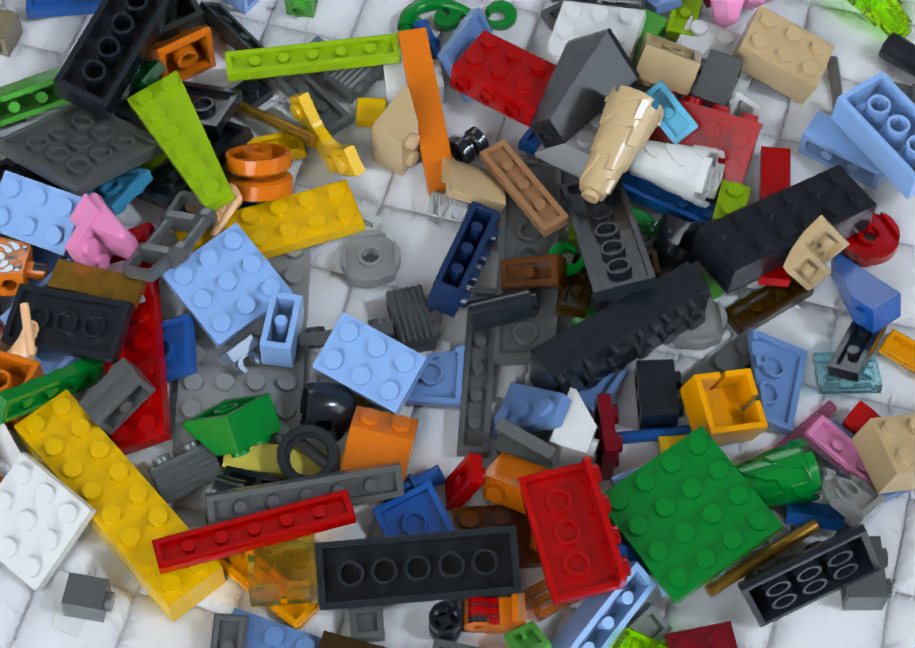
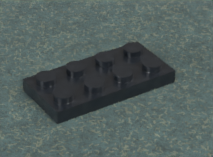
(212, 104)
(168, 181)
(72, 322)

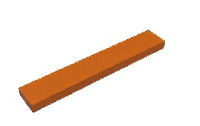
(427, 105)

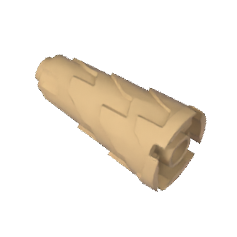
(621, 134)

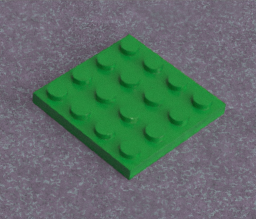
(690, 515)

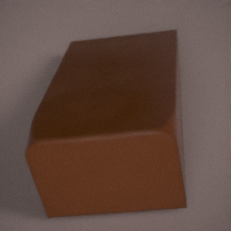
(534, 272)

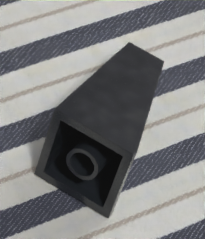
(580, 86)

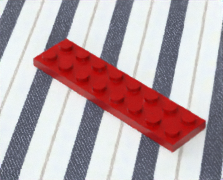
(145, 350)

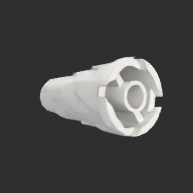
(681, 169)

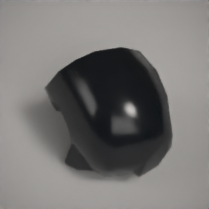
(674, 241)
(327, 407)

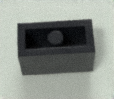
(656, 393)

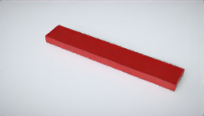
(774, 178)
(253, 531)

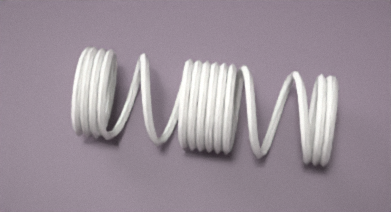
(458, 212)

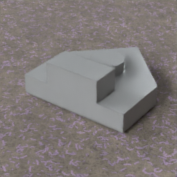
(850, 496)

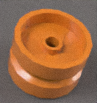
(260, 171)

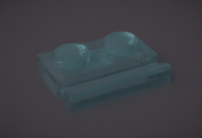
(869, 382)

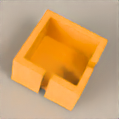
(721, 406)

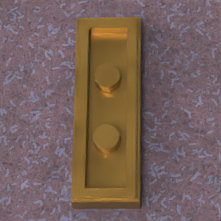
(96, 282)

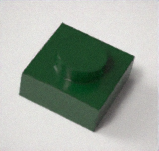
(147, 74)

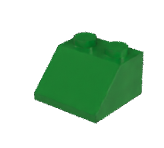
(235, 424)

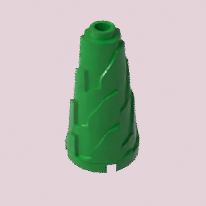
(783, 474)

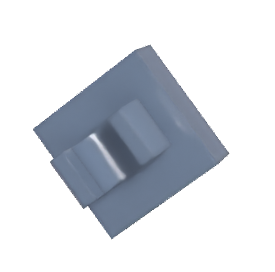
(239, 351)

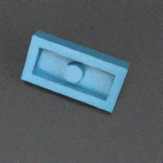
(676, 121)

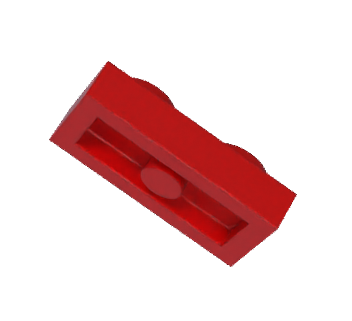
(464, 481)

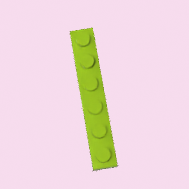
(312, 57)

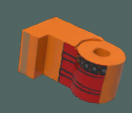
(494, 614)

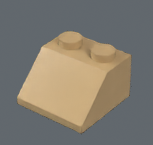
(667, 62)
(396, 135)

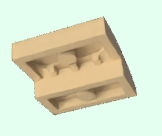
(472, 184)
(812, 252)

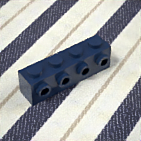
(461, 262)

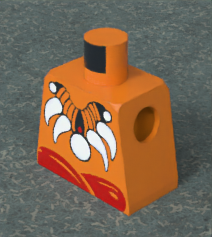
(18, 266)

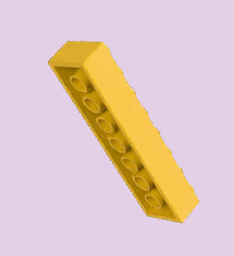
(126, 504)

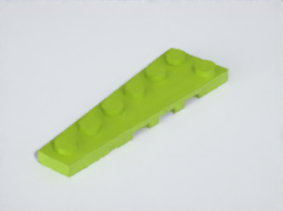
(178, 131)

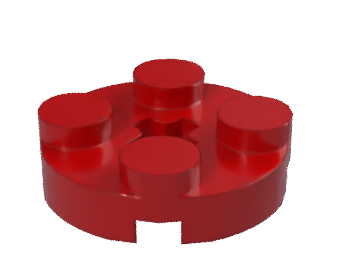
(877, 251)

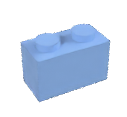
(282, 329)

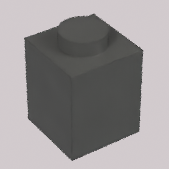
(87, 597)

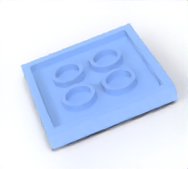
(225, 285)

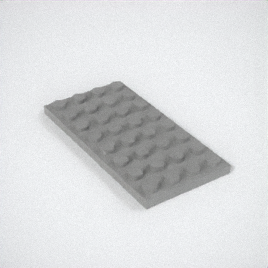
(220, 382)

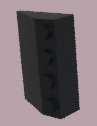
(809, 574)

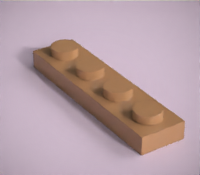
(524, 188)

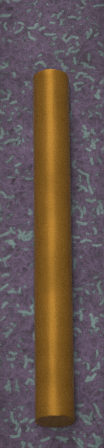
(278, 123)
(761, 558)

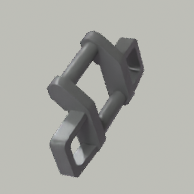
(163, 256)

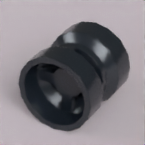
(468, 146)
(445, 615)

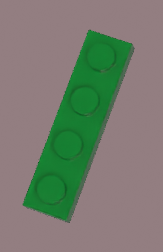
(38, 391)

